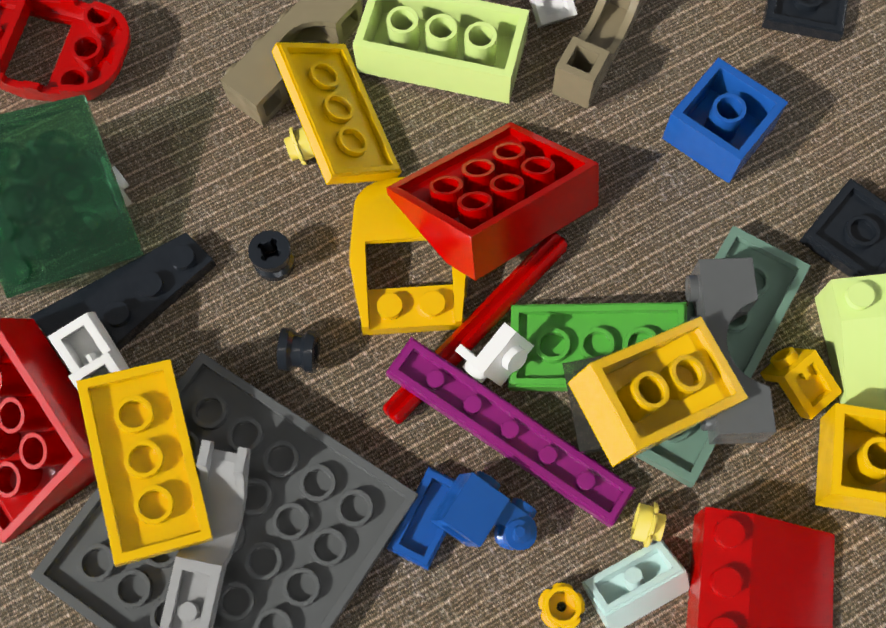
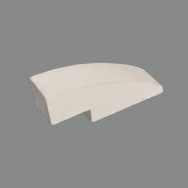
(87, 348)

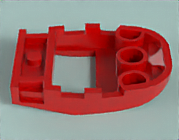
(88, 57)

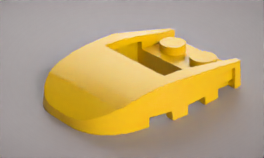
(405, 308)

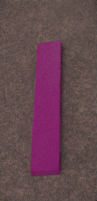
(511, 432)

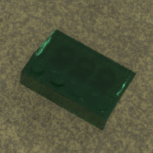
(58, 199)

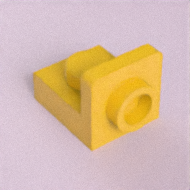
(803, 380)

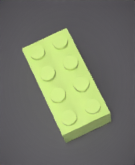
(444, 44)

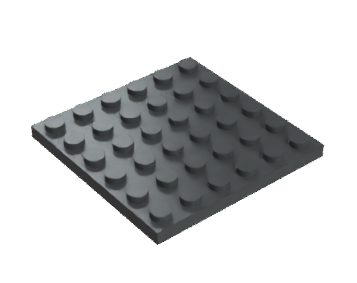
(306, 532)

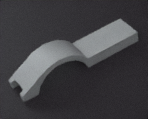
(201, 568)

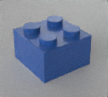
(723, 120)

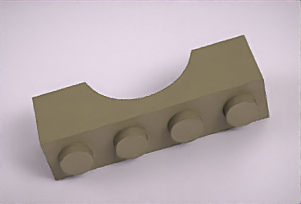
(593, 52)
(256, 82)

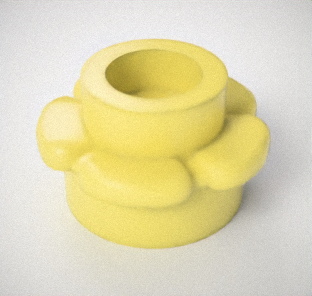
(298, 145)
(648, 524)

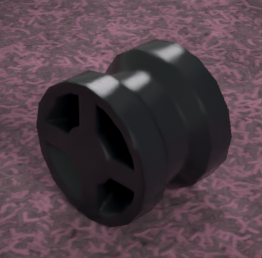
(274, 265)
(298, 350)

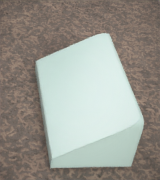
(637, 585)

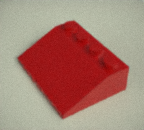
(497, 197)
(41, 430)
(759, 573)

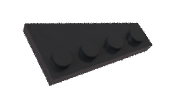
(133, 293)

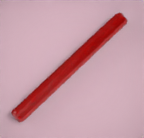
(486, 316)

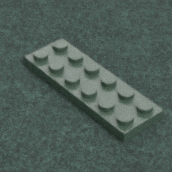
(777, 282)

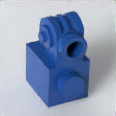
(476, 506)

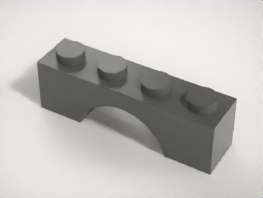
(720, 294)

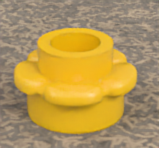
(574, 606)

